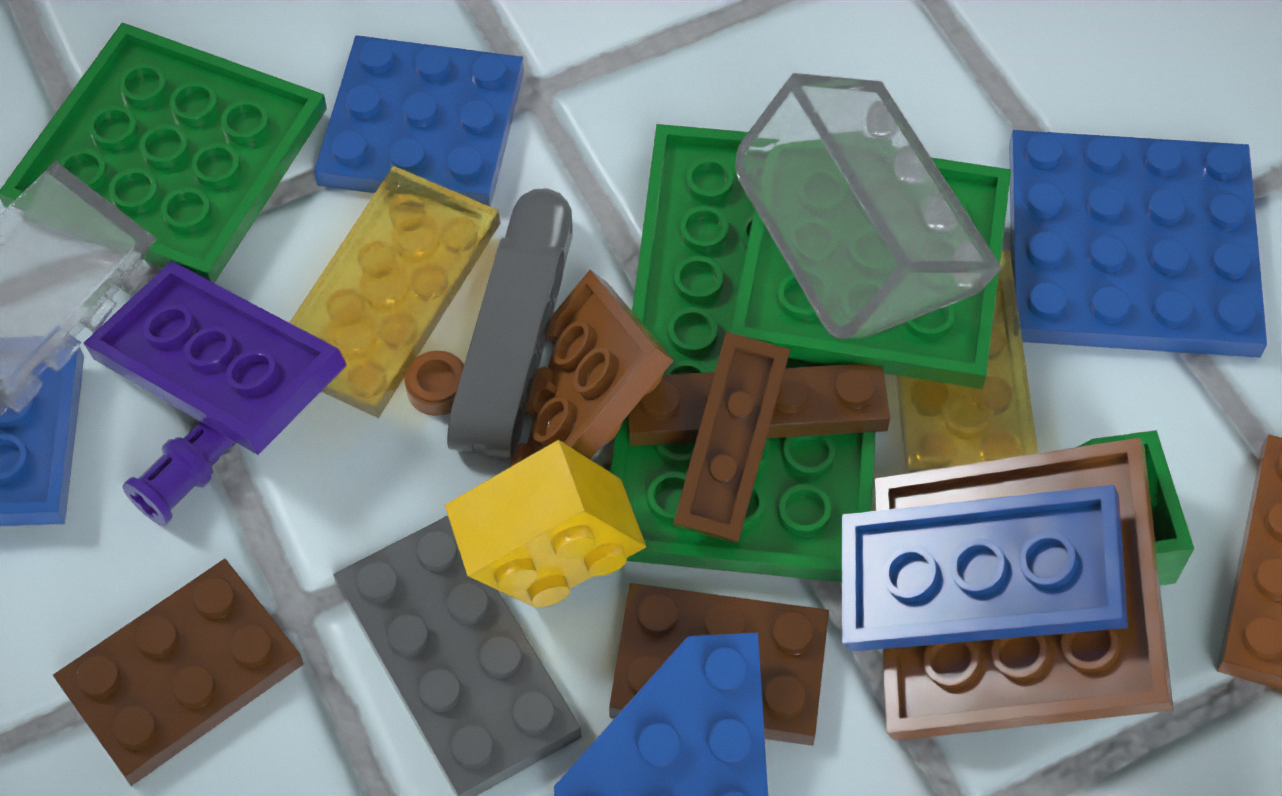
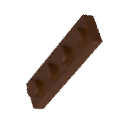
(808, 404)

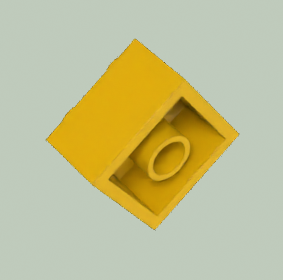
(545, 526)

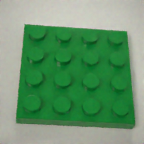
(176, 143)
(936, 347)

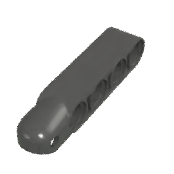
(512, 327)

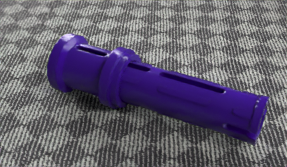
(182, 466)

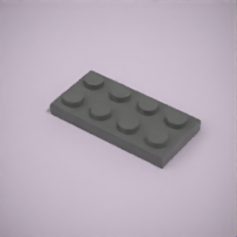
(457, 660)

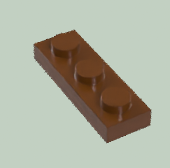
(731, 437)

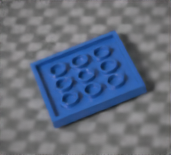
(1135, 243)

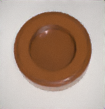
(433, 382)

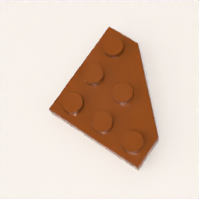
(595, 371)

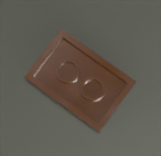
(789, 649)
(178, 671)

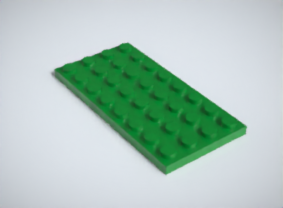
(687, 300)

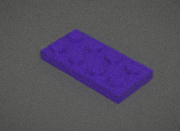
(216, 356)

